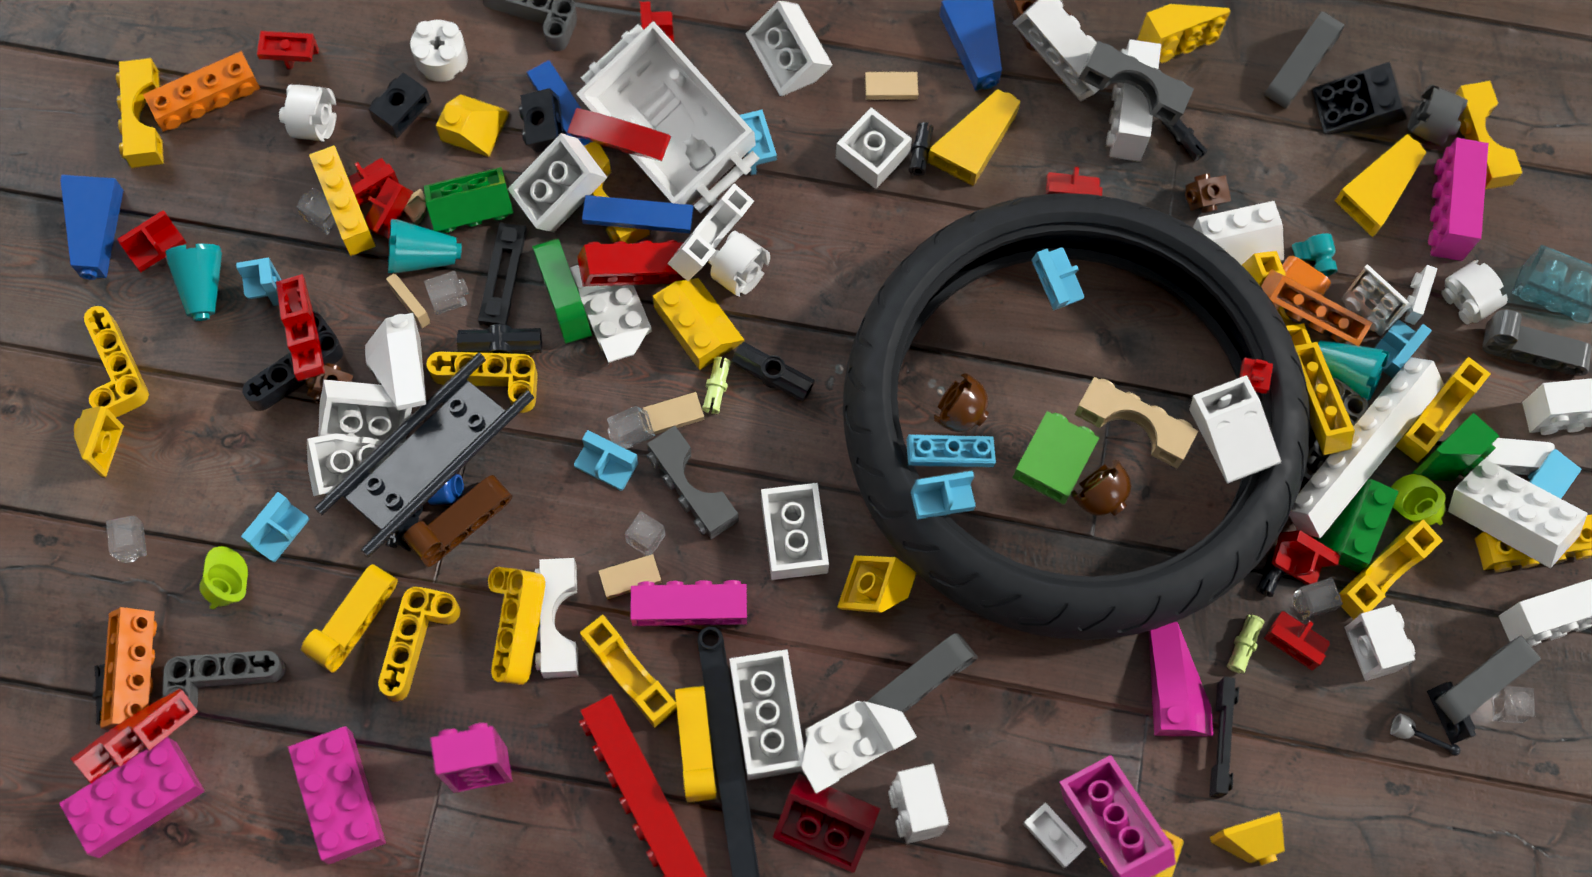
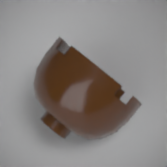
(963, 405)
(1104, 490)

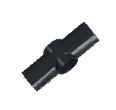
(500, 339)
(758, 362)

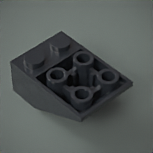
(1360, 101)

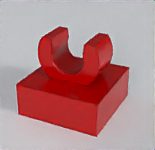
(1258, 373)

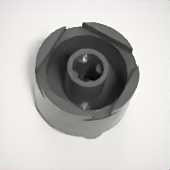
(1436, 115)

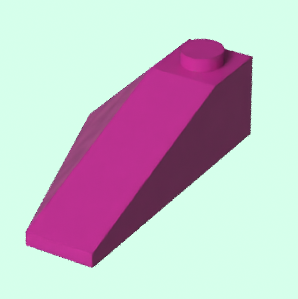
(1177, 690)

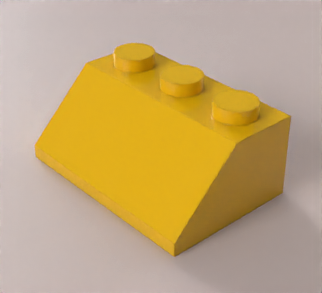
(696, 321)

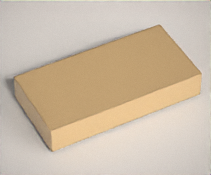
(891, 85)
(408, 300)
(675, 412)
(619, 578)

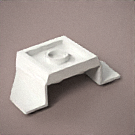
(614, 317)
(851, 740)

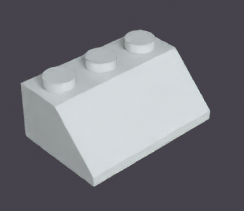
(788, 48)
(1245, 230)
(358, 410)

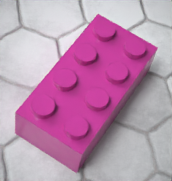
(1459, 199)
(471, 758)
(336, 795)
(131, 798)
(1117, 821)

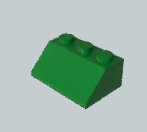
(468, 200)
(1459, 451)
(1360, 525)

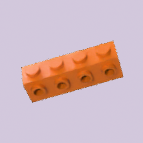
(201, 91)
(1319, 310)
(127, 665)

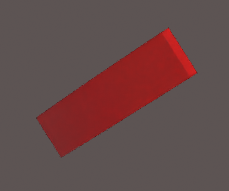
(619, 134)
(300, 327)
(134, 734)

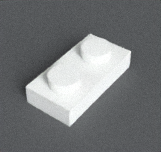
(1422, 286)
(1054, 835)

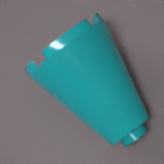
(419, 248)
(196, 277)
(1355, 365)

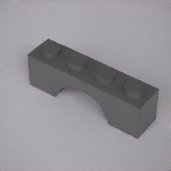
(1164, 94)
(711, 510)

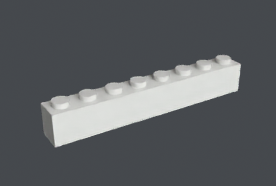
(1373, 439)

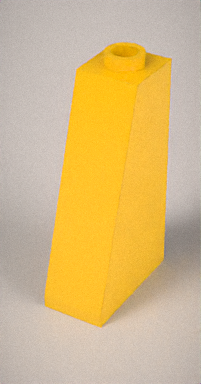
(975, 138)
(1378, 187)

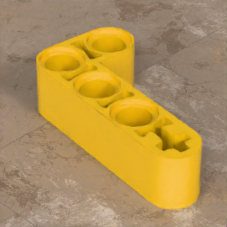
(112, 359)
(507, 377)
(350, 620)
(517, 624)
(412, 644)
(695, 744)

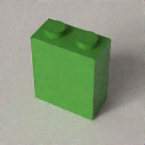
(1055, 457)

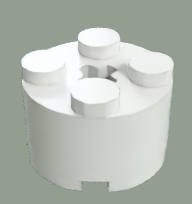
(438, 50)
(308, 112)
(739, 263)
(1474, 292)

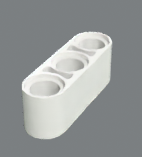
(1520, 455)

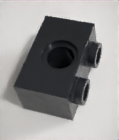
(534, 107)
(398, 118)

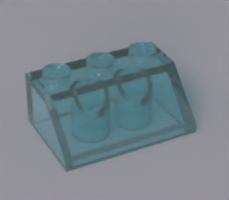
(1557, 283)

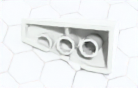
(397, 362)
(336, 456)

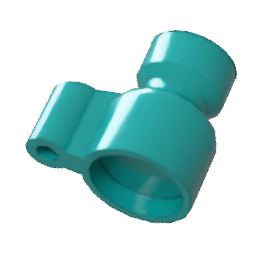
(1318, 249)

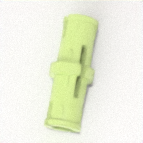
(716, 385)
(1245, 643)

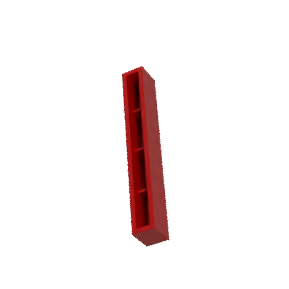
(639, 790)

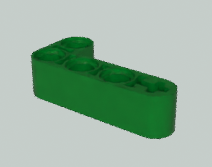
(562, 291)

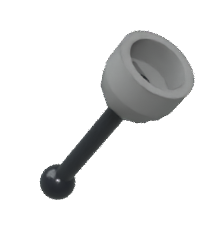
(1405, 728)

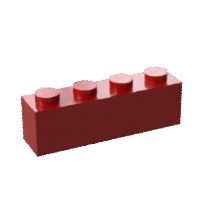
(628, 263)

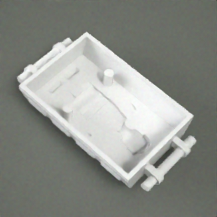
(659, 88)

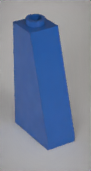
(975, 38)
(91, 222)

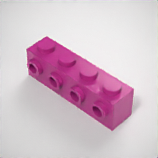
(689, 604)

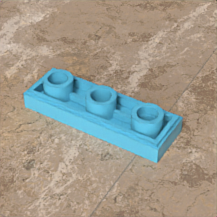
(935, 451)

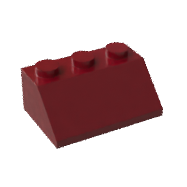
(826, 824)

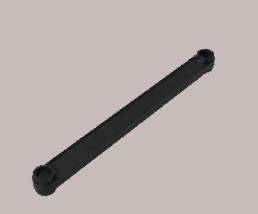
(728, 756)

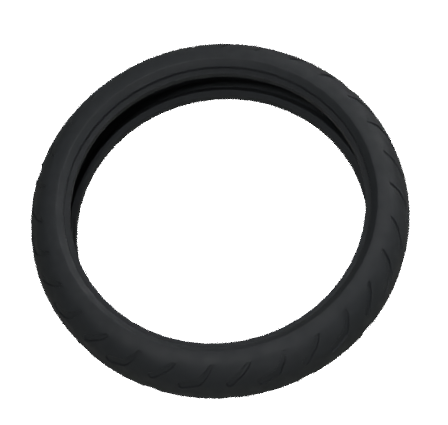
(1104, 233)

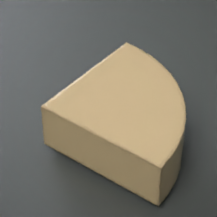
(416, 207)

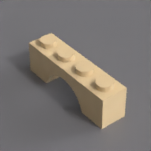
(1168, 436)

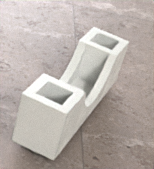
(710, 231)
(558, 653)

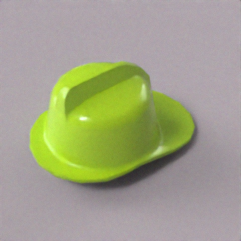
(1419, 499)
(223, 577)

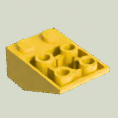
(1182, 28)

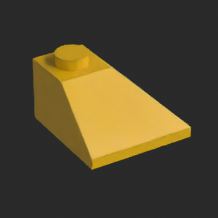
(471, 124)
(97, 437)
(876, 584)
(1253, 840)

